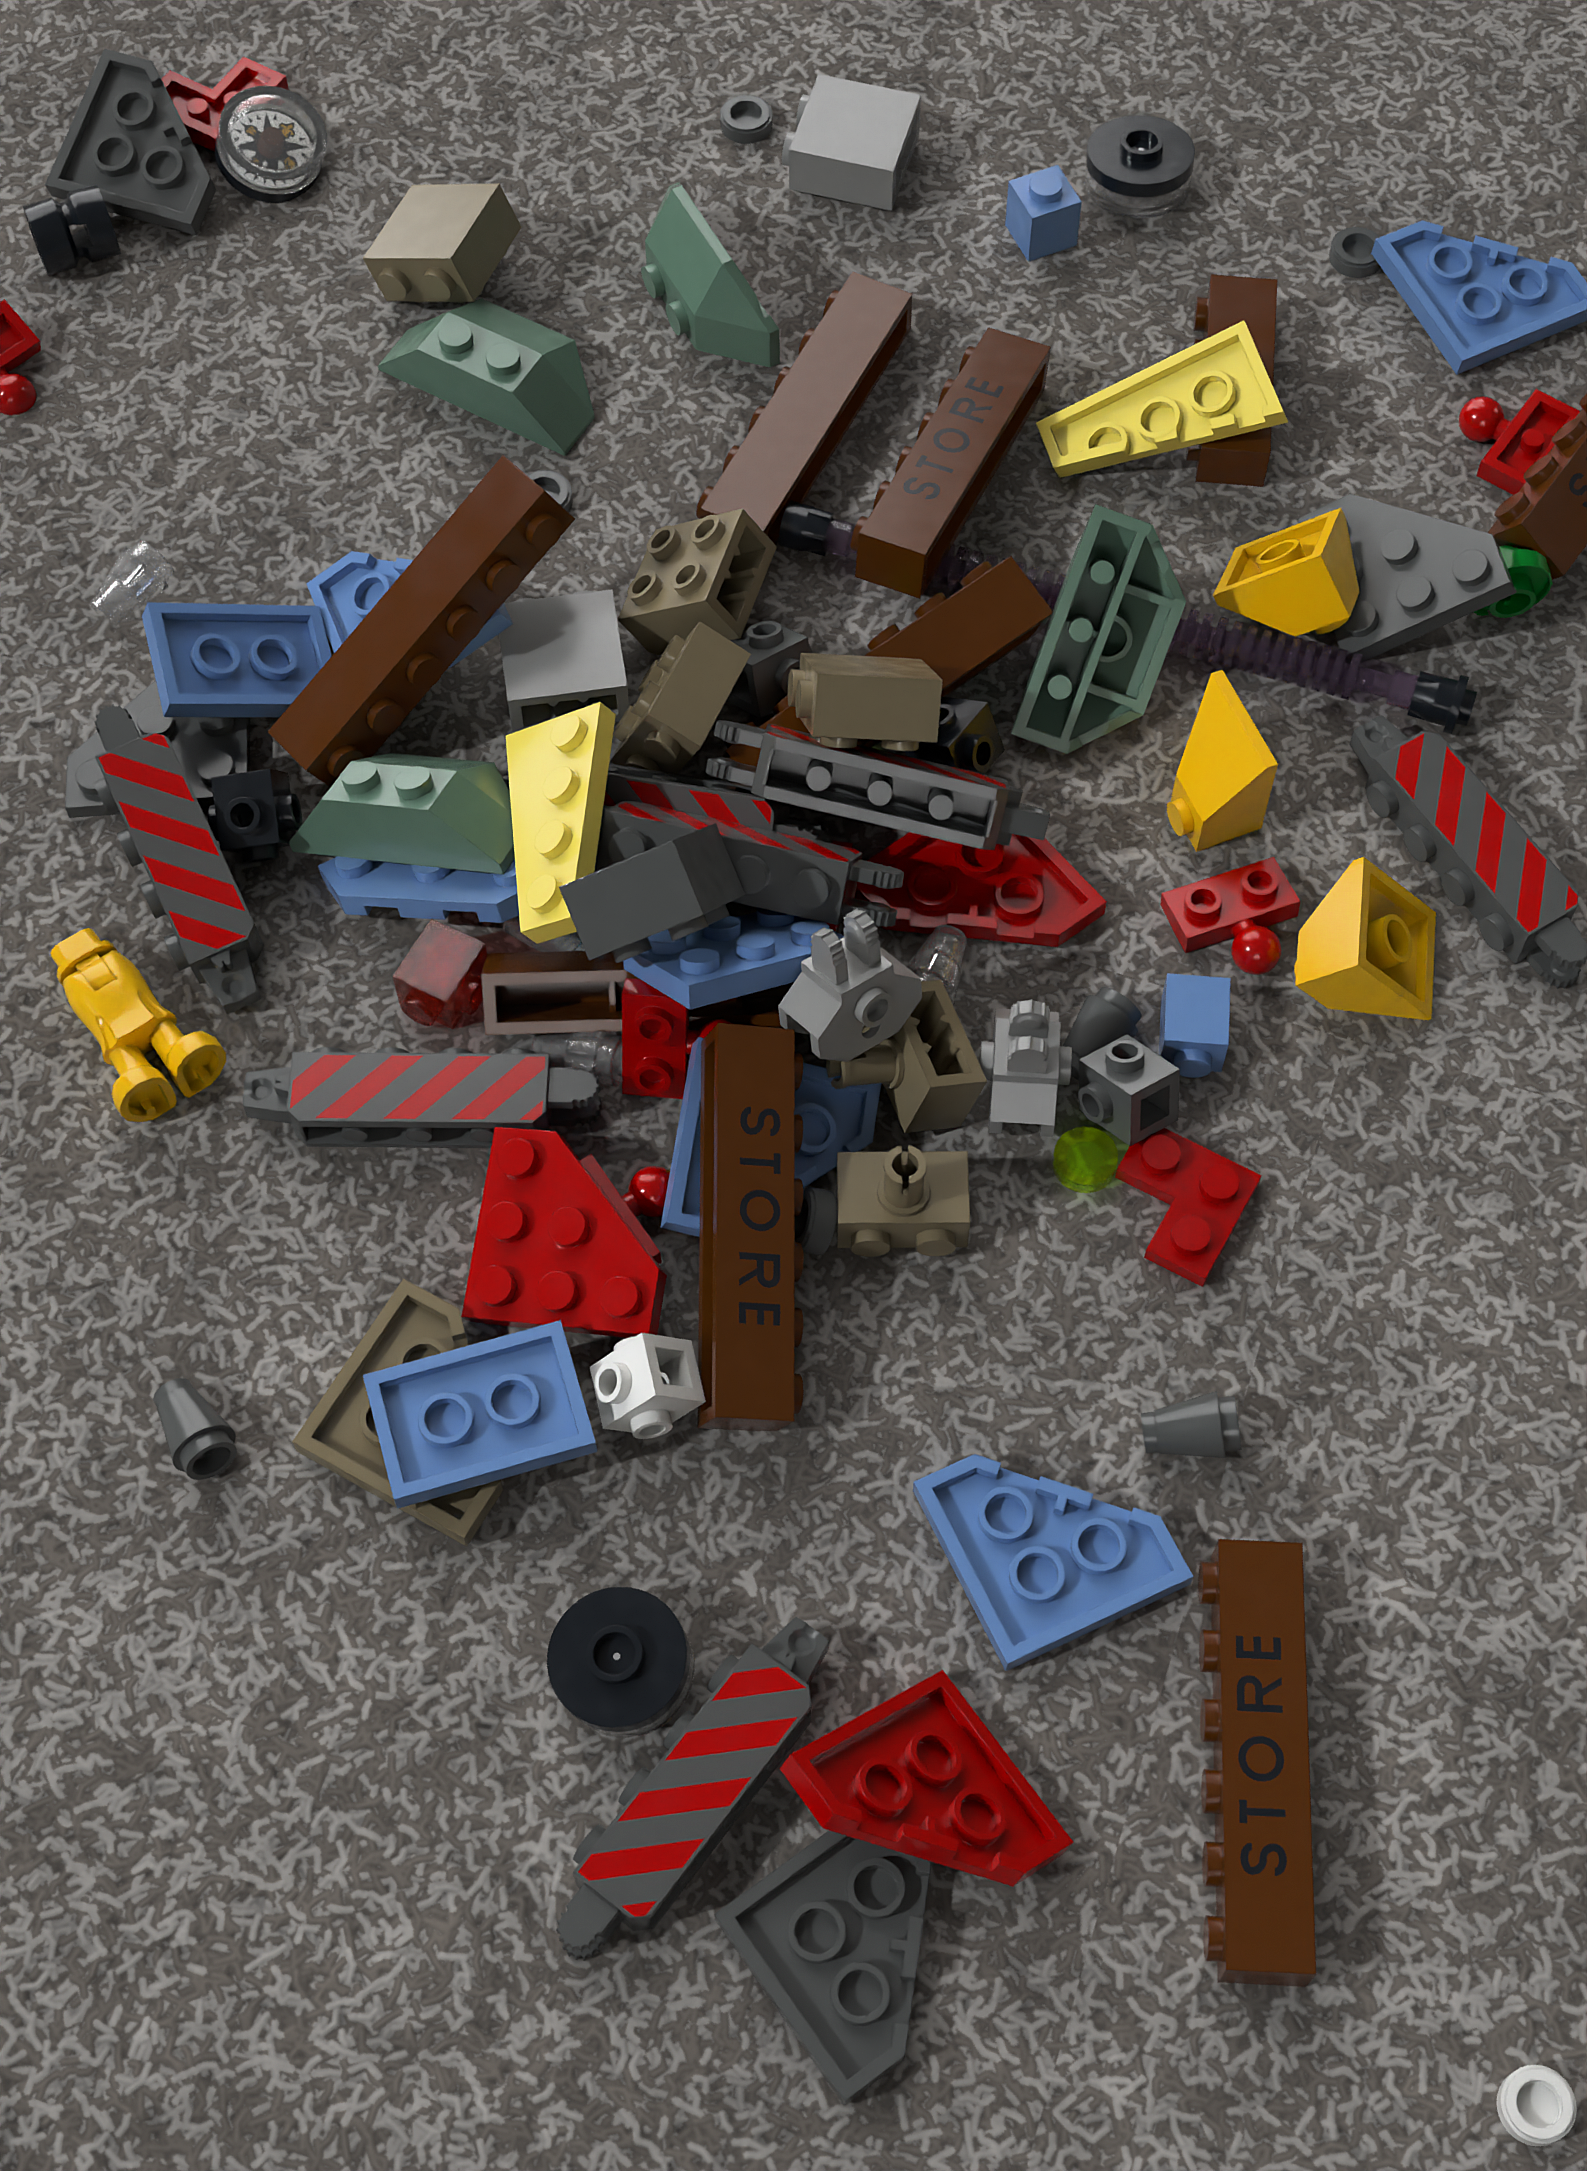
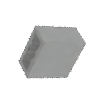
(852, 141)
(562, 657)

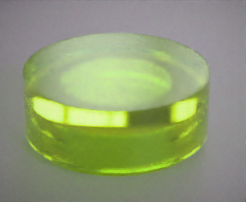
(1085, 1159)

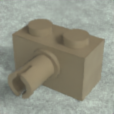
(923, 1066)
(903, 1201)

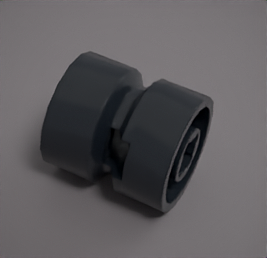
(51, 231)

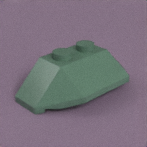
(704, 286)
(499, 371)
(1102, 636)
(414, 814)

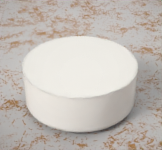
(1536, 2105)

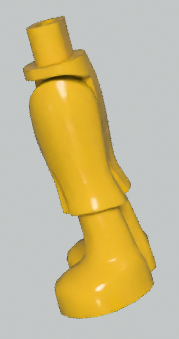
(128, 1022)

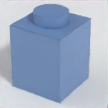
(1043, 213)
(1195, 1023)

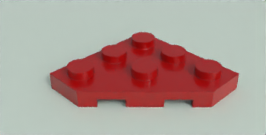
(996, 895)
(556, 1246)
(930, 1785)

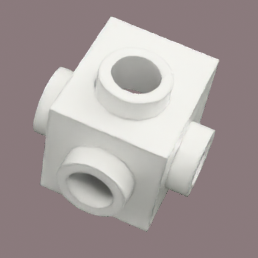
(647, 1384)

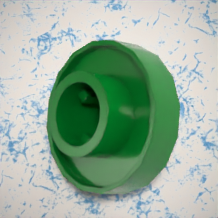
(1530, 578)

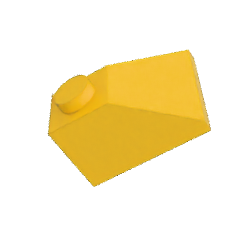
(1294, 577)
(1222, 773)
(1369, 947)

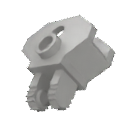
(847, 987)
(1025, 1066)

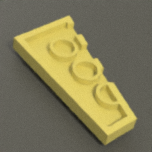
(1177, 403)
(556, 811)

